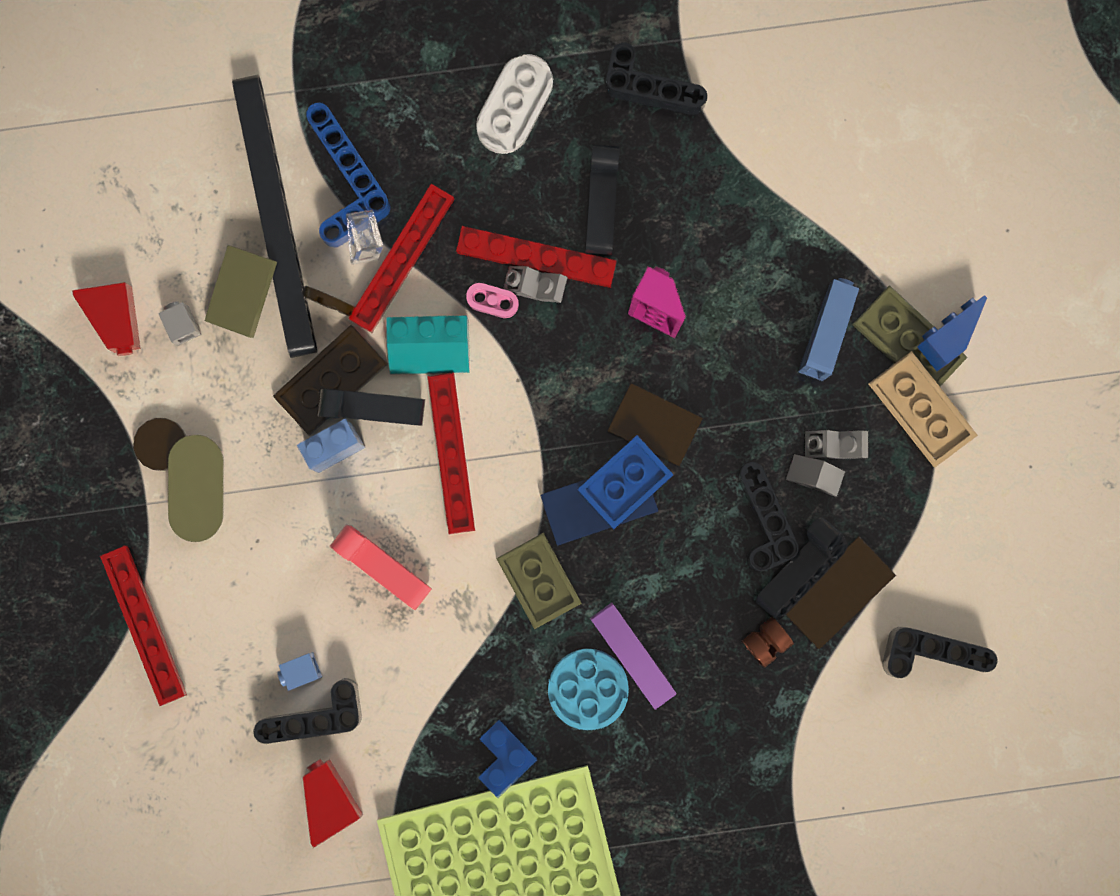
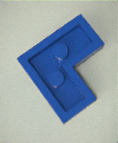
(512, 759)

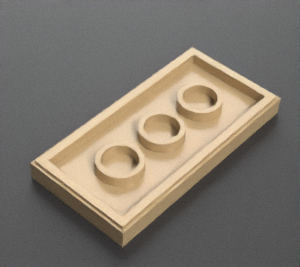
(923, 409)

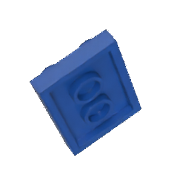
(625, 482)

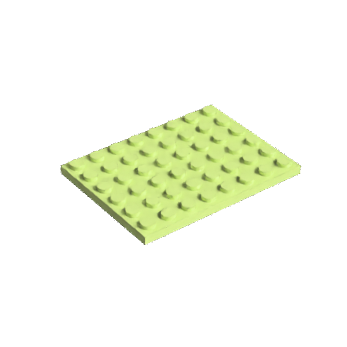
(527, 842)

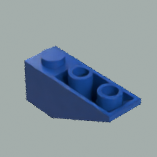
(953, 338)

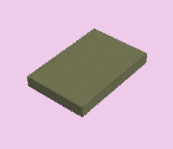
(240, 291)
(538, 581)

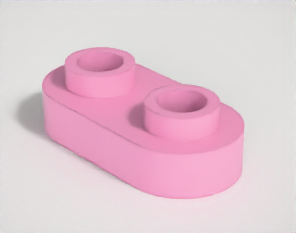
(493, 299)

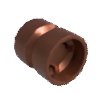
(768, 642)

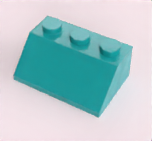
(428, 344)

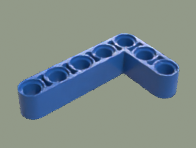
(351, 173)

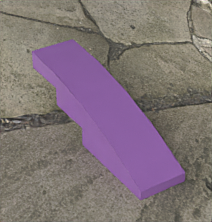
(633, 656)

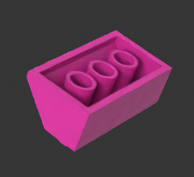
(658, 302)

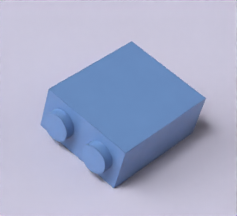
(331, 446)

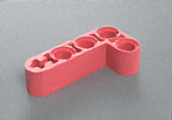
(380, 566)

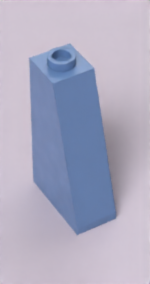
(829, 330)

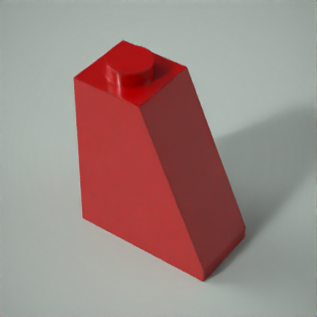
(111, 315)
(327, 802)

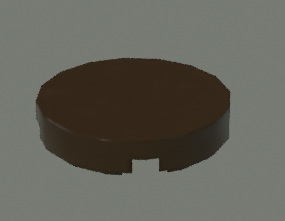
(328, 301)
(154, 442)

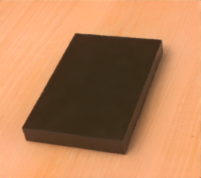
(657, 423)

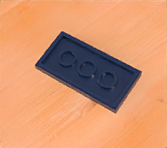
(575, 518)

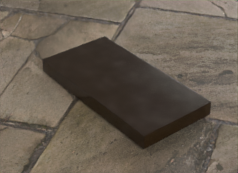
(343, 365)
(840, 593)

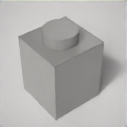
(179, 323)

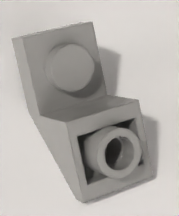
(534, 284)
(836, 445)

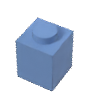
(299, 671)

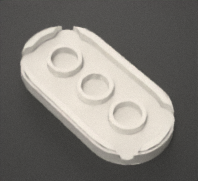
(514, 104)

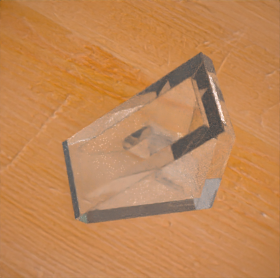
(363, 237)

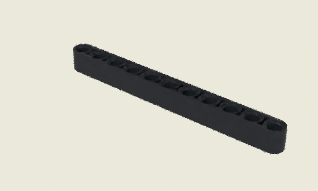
(274, 215)

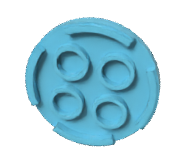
(588, 689)

